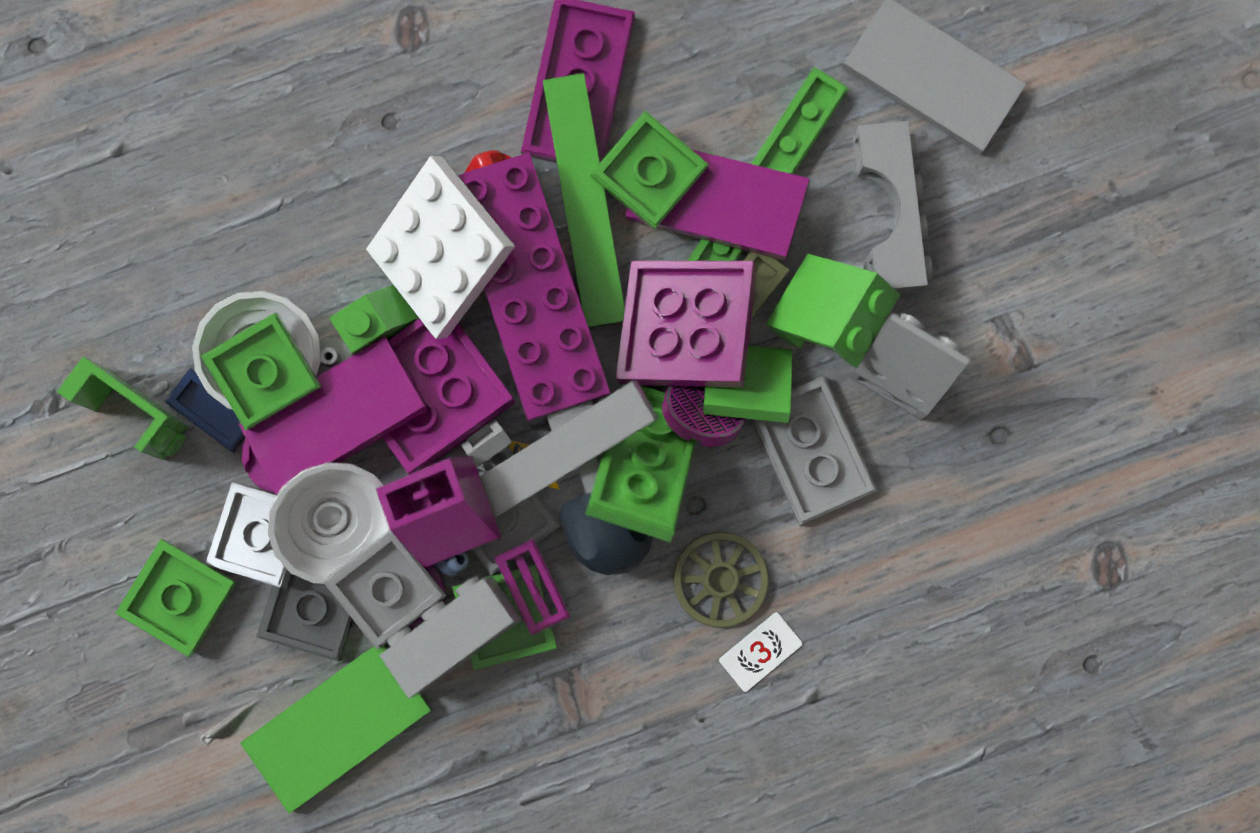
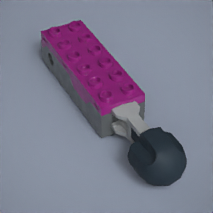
(548, 340)

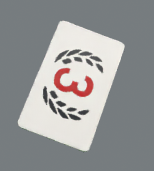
(760, 652)

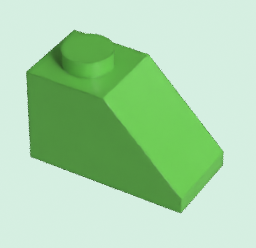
(372, 318)

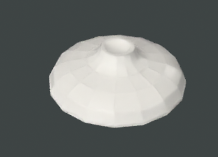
(238, 314)
(325, 519)

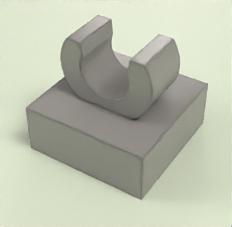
(487, 443)

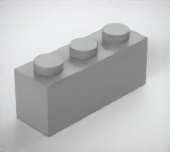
(449, 635)

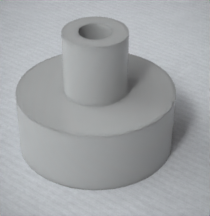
(335, 348)

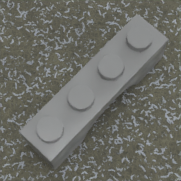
(886, 158)

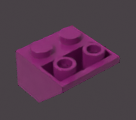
(439, 510)

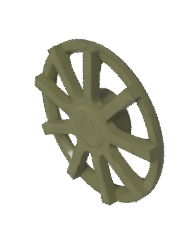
(720, 579)

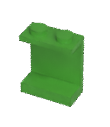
(833, 308)
(91, 385)

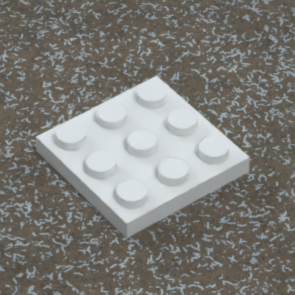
(439, 247)

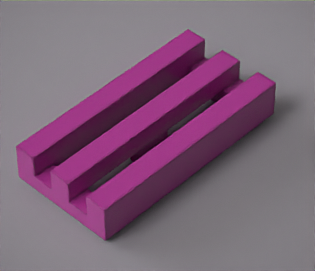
(548, 620)

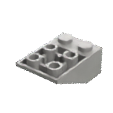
(910, 365)

